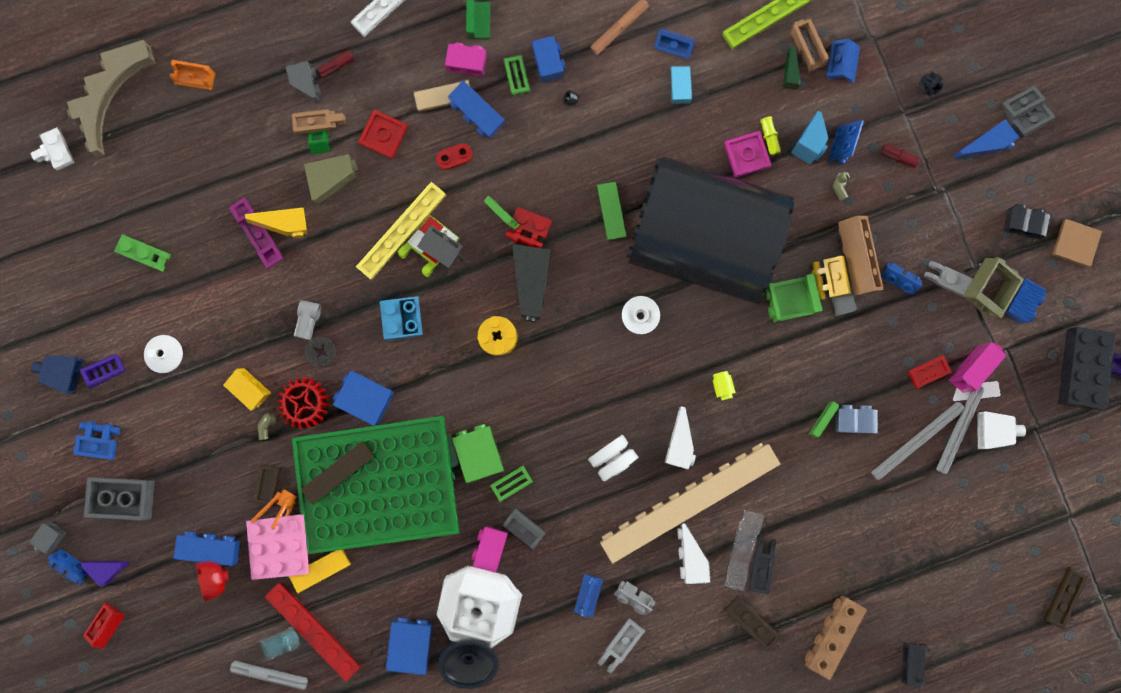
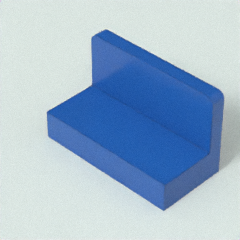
(843, 60)

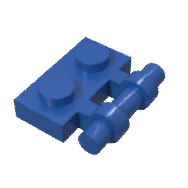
(96, 447)

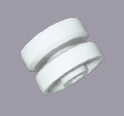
(613, 458)

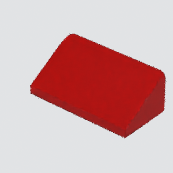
(103, 626)

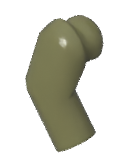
(263, 425)

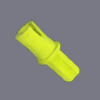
(770, 135)

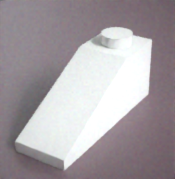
(681, 447)

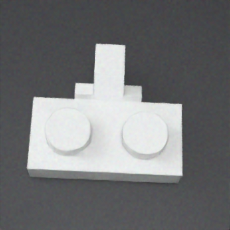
(53, 149)

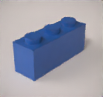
(475, 110)
(207, 548)

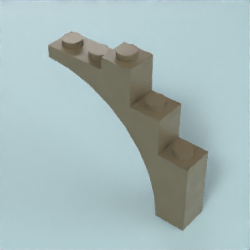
(100, 88)

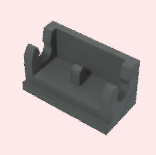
(440, 246)
(524, 528)

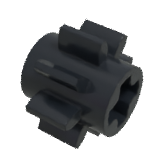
(931, 83)

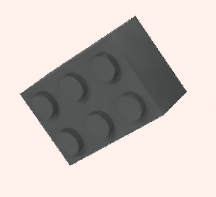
(119, 498)

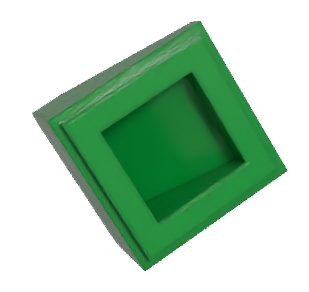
(318, 142)

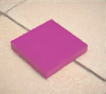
(747, 154)

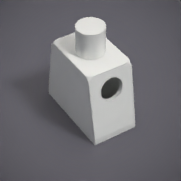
(997, 430)

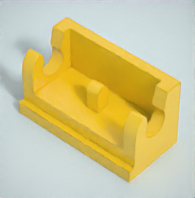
(247, 389)

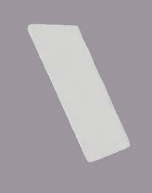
(991, 390)

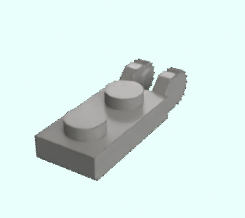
(949, 279)
(622, 644)

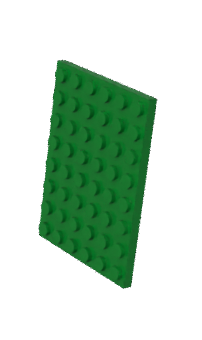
(390, 499)

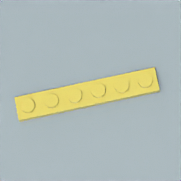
(401, 230)

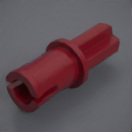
(335, 63)
(900, 155)

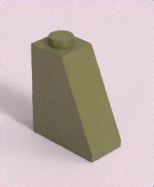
(329, 176)

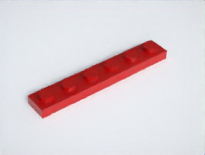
(313, 631)

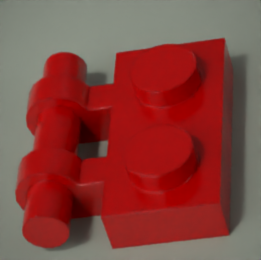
(532, 224)

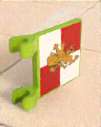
(413, 242)

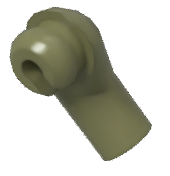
(839, 184)

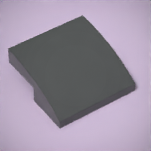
(1028, 111)

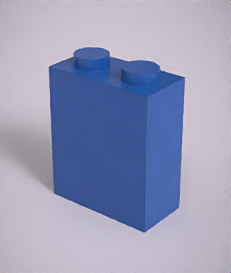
(363, 398)
(409, 646)

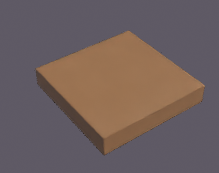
(1077, 243)

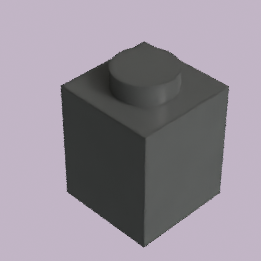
(47, 538)

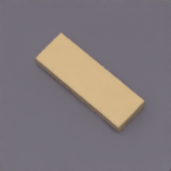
(434, 97)

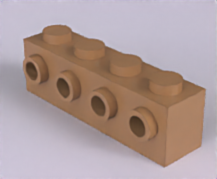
(860, 255)
(835, 637)

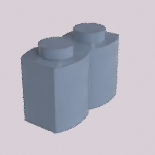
(856, 420)

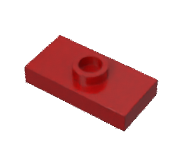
(929, 371)

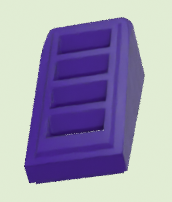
(93, 368)

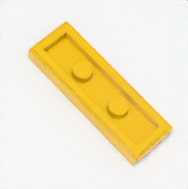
(320, 570)

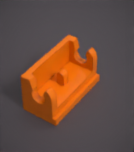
(192, 75)

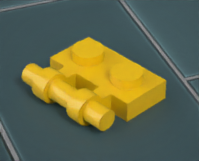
(836, 277)

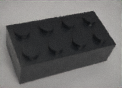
(1086, 368)

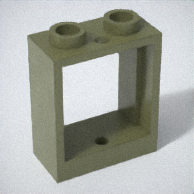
(1005, 294)

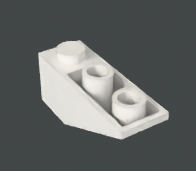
(695, 564)

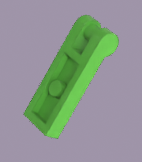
(141, 252)

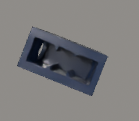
(59, 372)

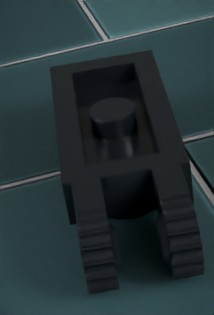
(762, 567)

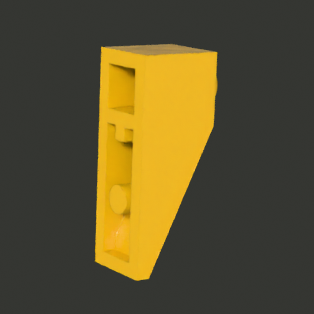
(286, 222)

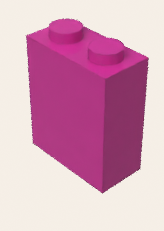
(977, 367)

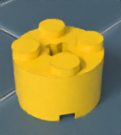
(495, 325)

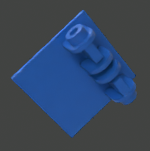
(845, 141)

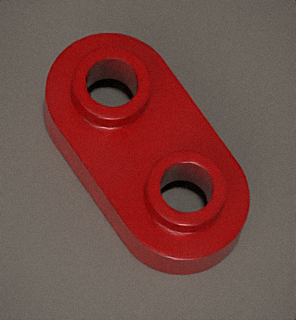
(454, 156)

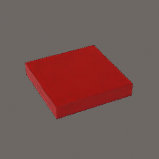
(383, 134)

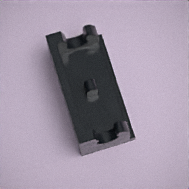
(913, 664)

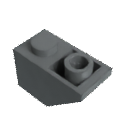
(302, 80)

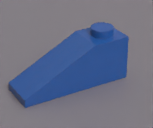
(991, 142)

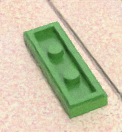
(611, 211)

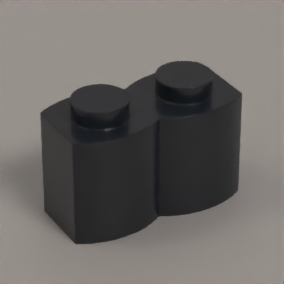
(1026, 222)

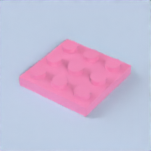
(278, 550)

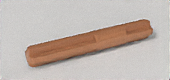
(619, 26)

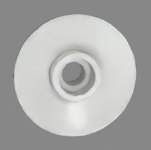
(640, 305)
(171, 357)

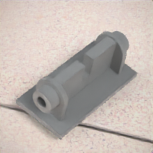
(641, 603)

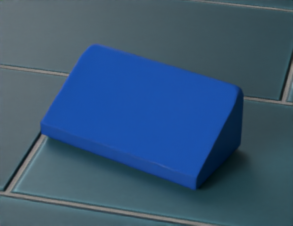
(674, 43)

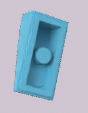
(681, 85)

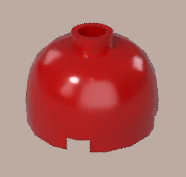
(211, 579)

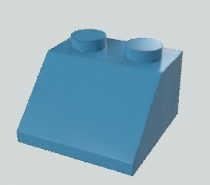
(813, 140)

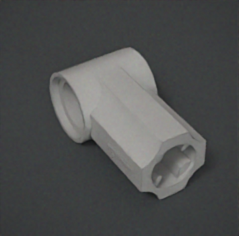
(307, 315)

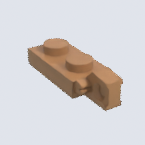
(316, 121)

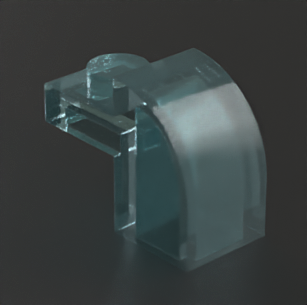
(279, 643)

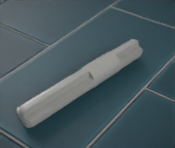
(269, 675)

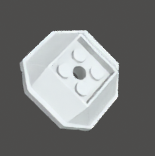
(483, 590)

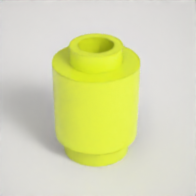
(723, 385)

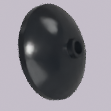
(465, 670)

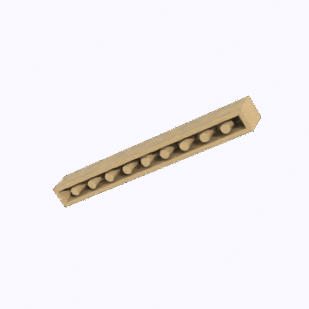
(689, 503)

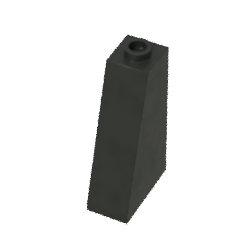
(531, 277)

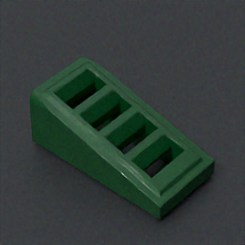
(791, 73)

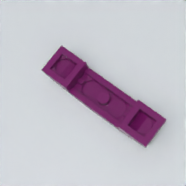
(258, 236)

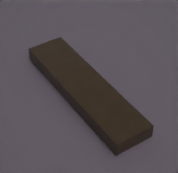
(337, 473)

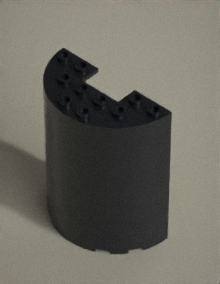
(711, 230)

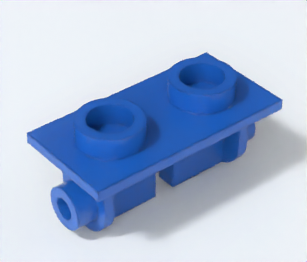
(893, 274)
(63, 562)
(588, 595)

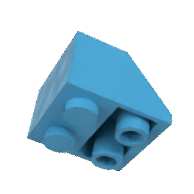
(401, 318)

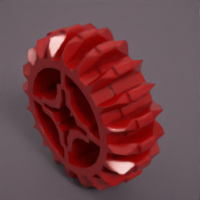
(287, 396)

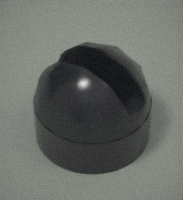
(570, 98)

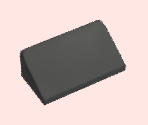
(844, 304)

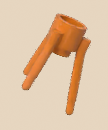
(287, 502)

